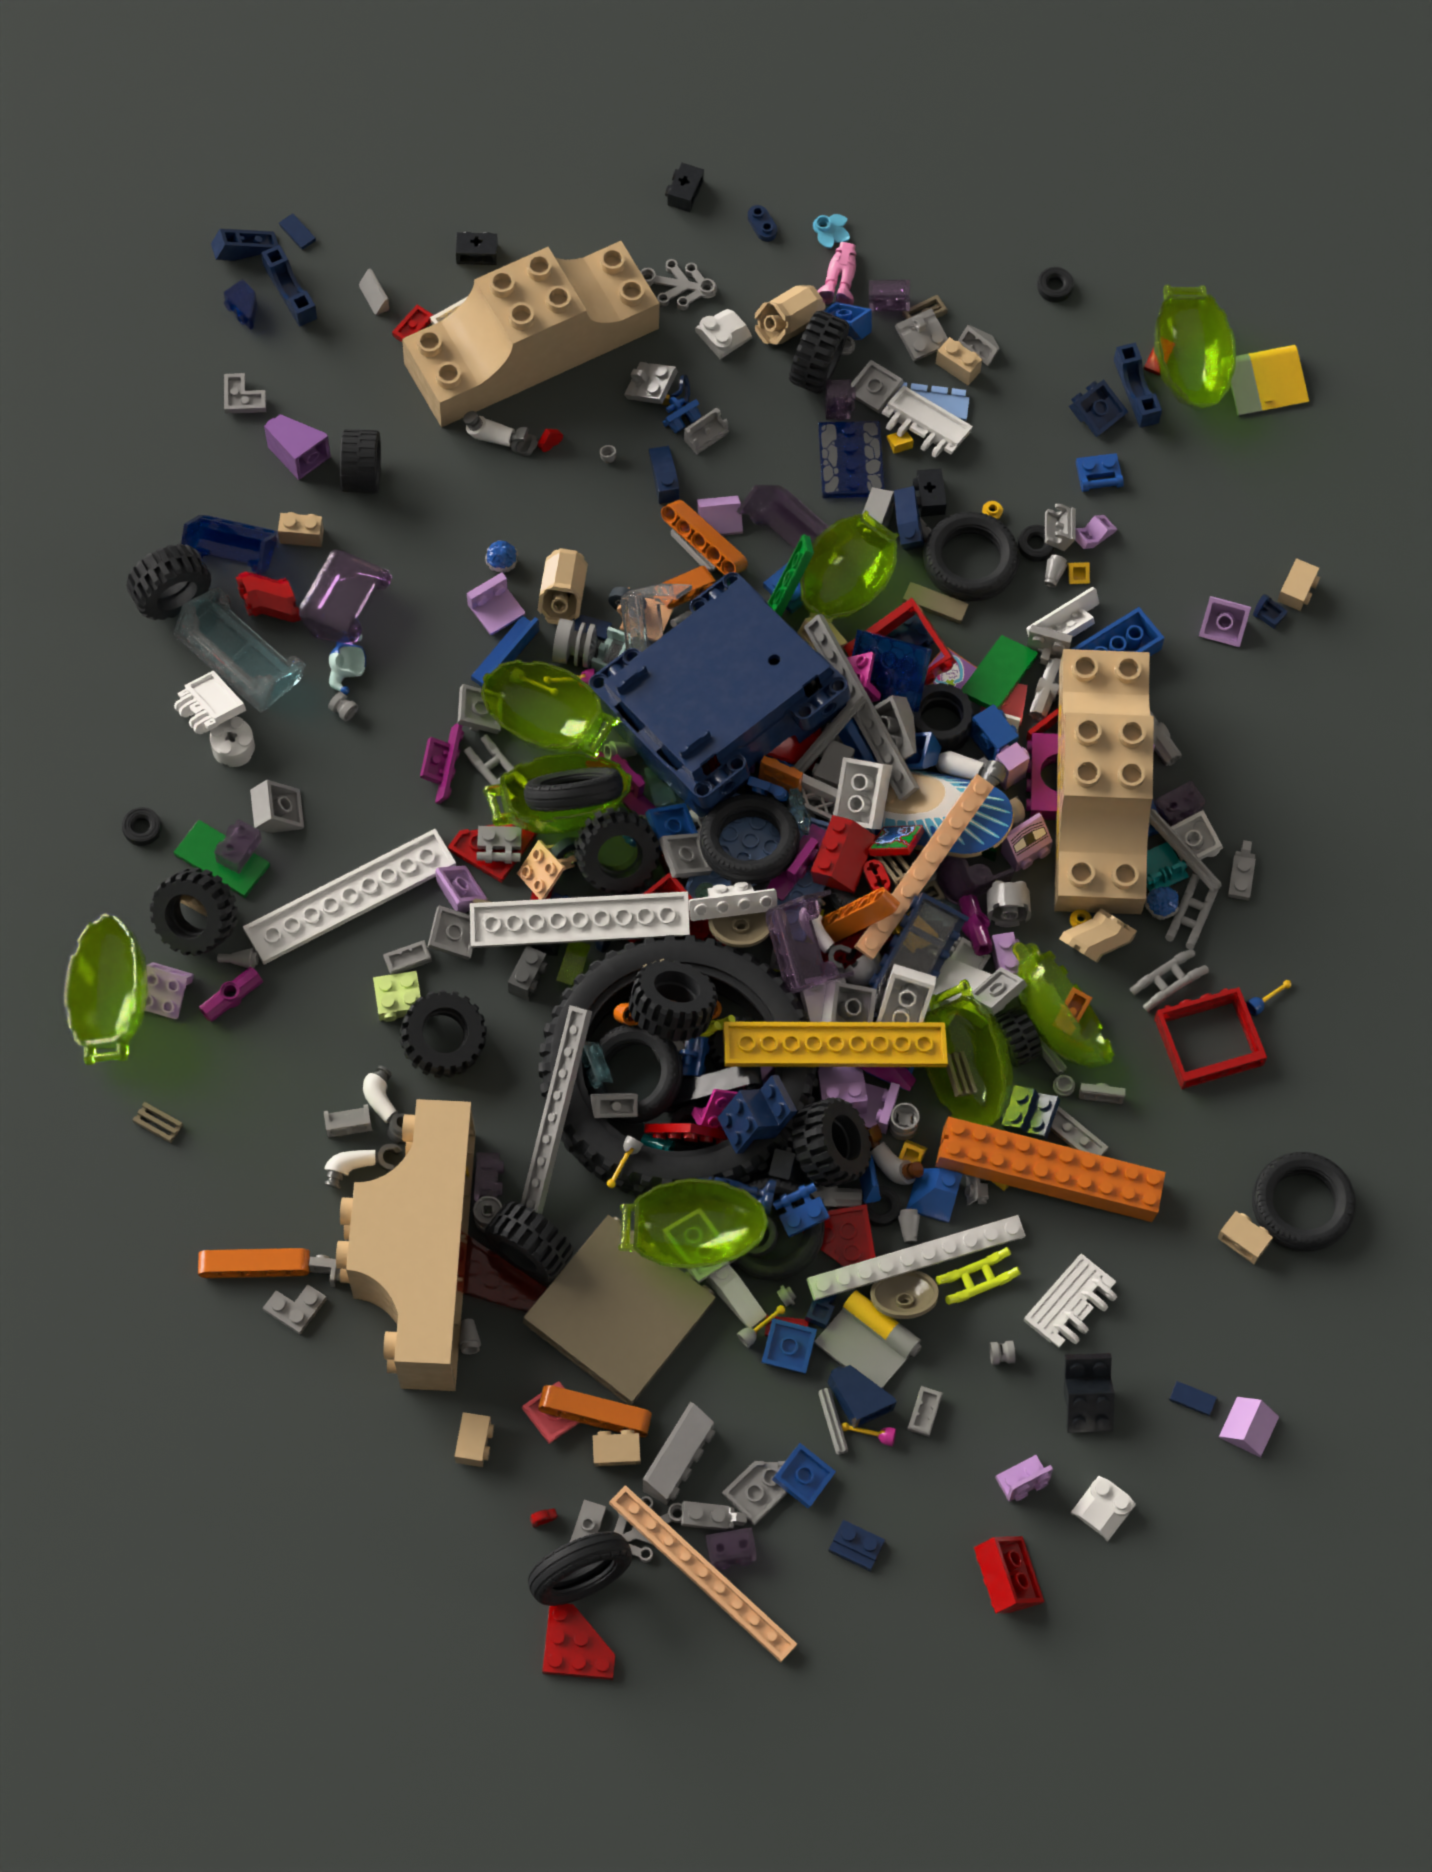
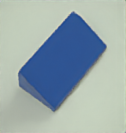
(869, 1184)

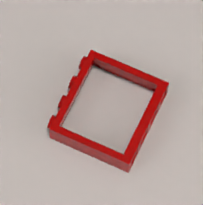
(897, 618)
(1221, 1069)

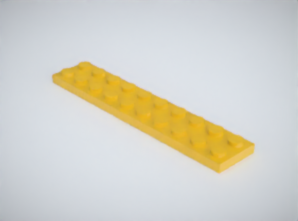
(835, 1044)

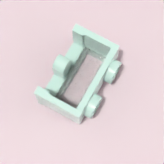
(610, 649)

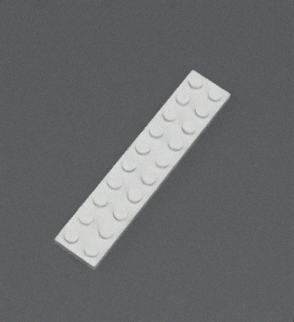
(348, 896)
(579, 919)

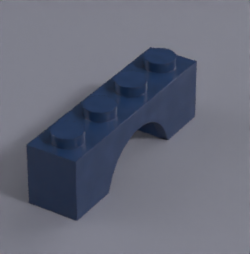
(282, 276)
(1130, 369)

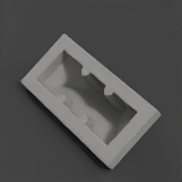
(980, 343)

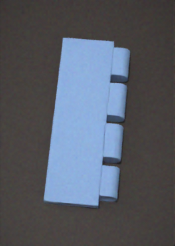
(955, 403)

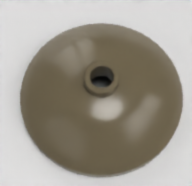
(740, 930)
(905, 1295)

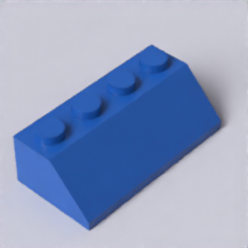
(1129, 634)

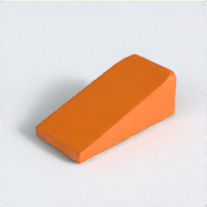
(1077, 1003)

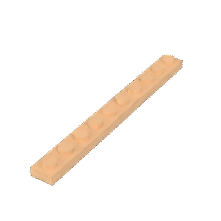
(927, 863)
(703, 1574)

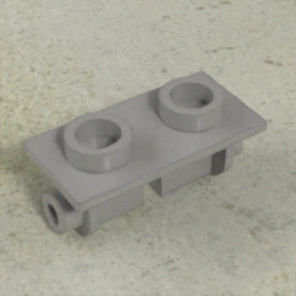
(975, 1190)

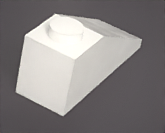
(736, 1296)

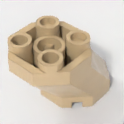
(787, 314)
(562, 585)
(1099, 935)

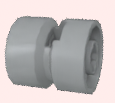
(904, 1121)
(485, 1210)

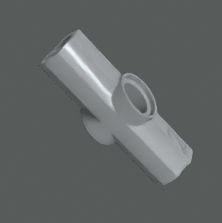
(1046, 691)
(1163, 744)
(838, 1198)

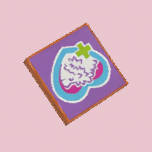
(958, 674)

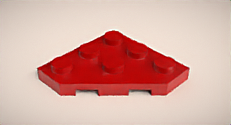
(465, 847)
(688, 1131)
(848, 1235)
(575, 1646)

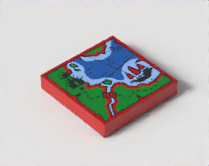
(896, 840)

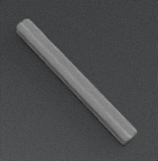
(831, 732)
(1184, 851)

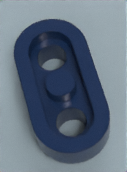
(762, 221)

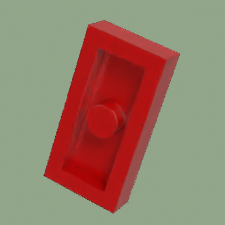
(415, 321)

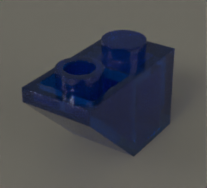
(242, 301)

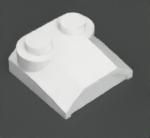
(723, 332)
(1198, 835)
(1104, 1507)

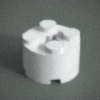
(232, 742)

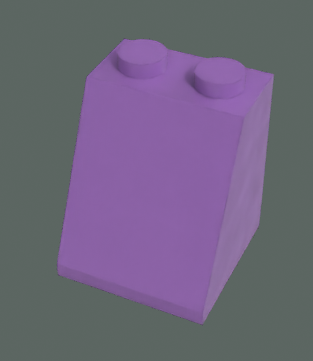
(297, 445)

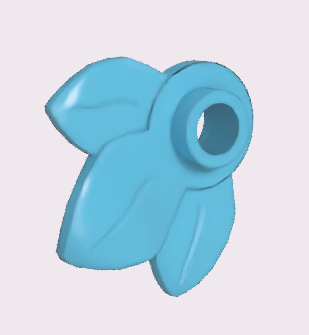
(833, 231)

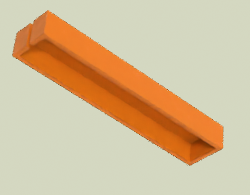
(1050, 1169)

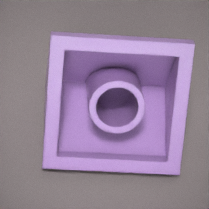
(722, 514)
(1224, 621)
(458, 887)
(1249, 1425)

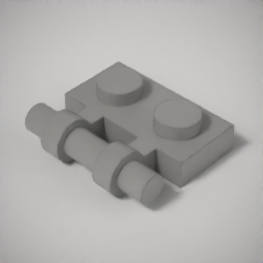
(499, 838)

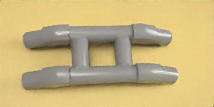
(497, 758)
(1179, 917)
(1166, 990)

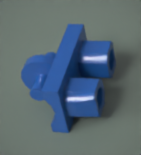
(674, 420)
(694, 1056)

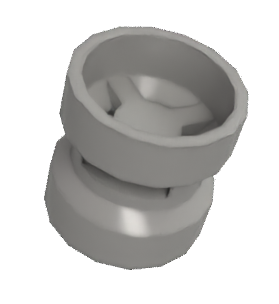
(344, 707)
(1006, 1349)

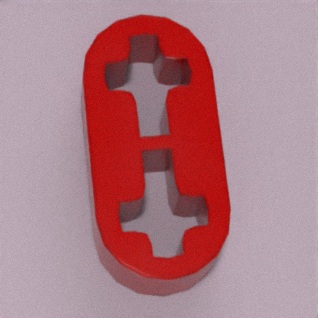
(881, 875)

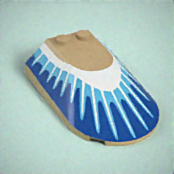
(933, 802)

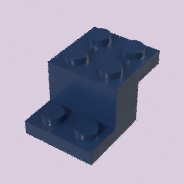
(757, 1114)

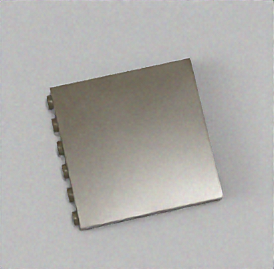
(618, 1312)

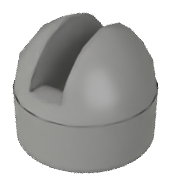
(608, 453)

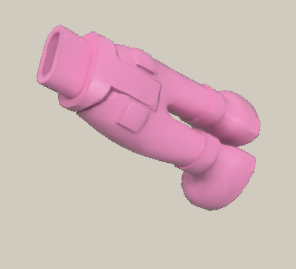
(841, 264)

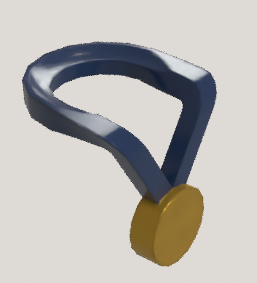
(687, 391)

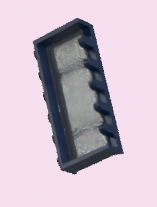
(922, 942)

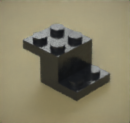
(1089, 1392)

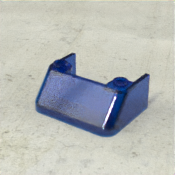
(231, 541)

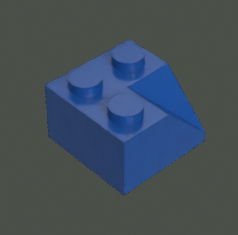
(992, 731)

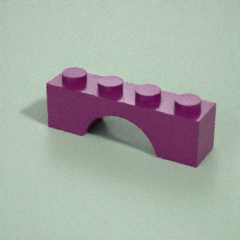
(1043, 752)

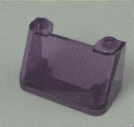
(339, 596)

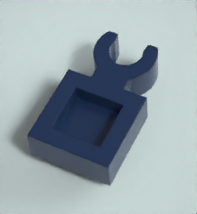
(821, 1311)

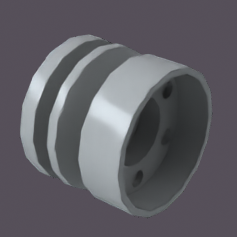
(574, 643)

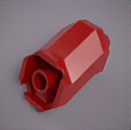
(267, 596)

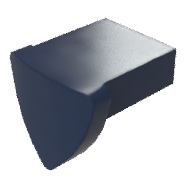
(1269, 611)

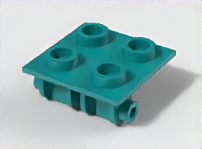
(1164, 867)

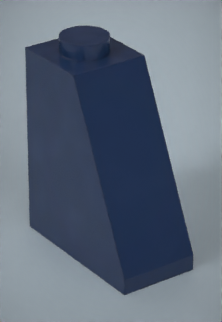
(859, 1396)

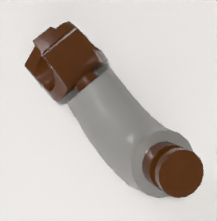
(895, 1169)

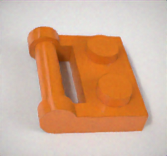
(780, 774)

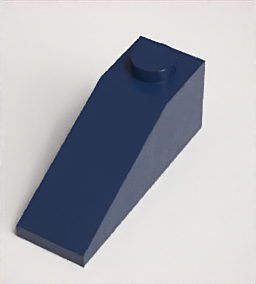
(241, 244)
(664, 474)
(908, 519)

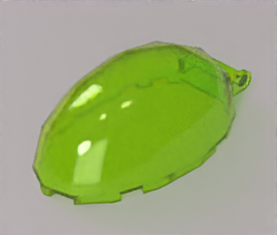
(1194, 347)
(848, 567)
(546, 707)
(539, 822)
(106, 989)
(1045, 1005)
(977, 1033)
(693, 1224)

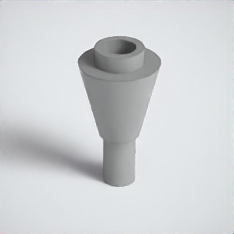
(244, 958)

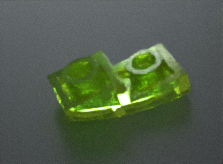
(573, 962)

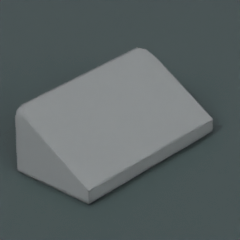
(374, 293)
(614, 1105)

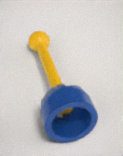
(1256, 1005)

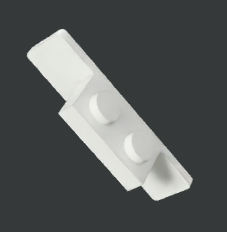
(1071, 616)
(732, 901)

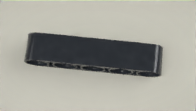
(699, 1089)

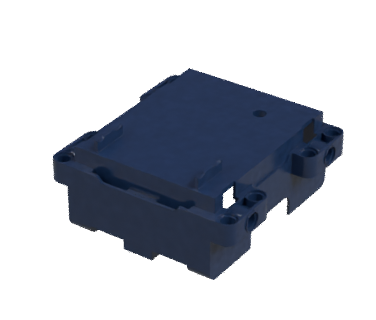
(714, 693)

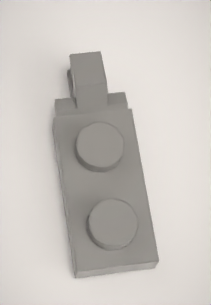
(1242, 873)
(711, 1516)

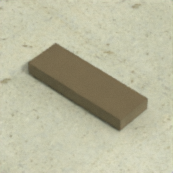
(937, 602)

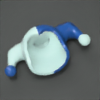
(344, 662)

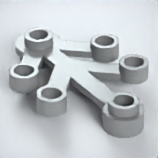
(681, 284)
(635, 1534)

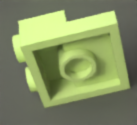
(396, 994)

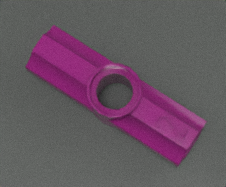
(976, 926)
(221, 1003)

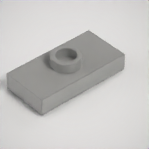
(407, 957)
(1102, 1092)
(925, 1411)
(588, 1519)

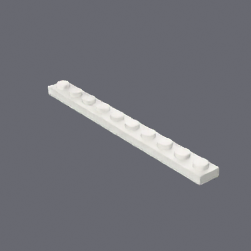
(915, 1257)

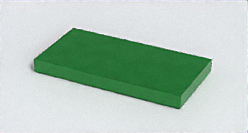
(791, 575)
(999, 673)
(198, 851)

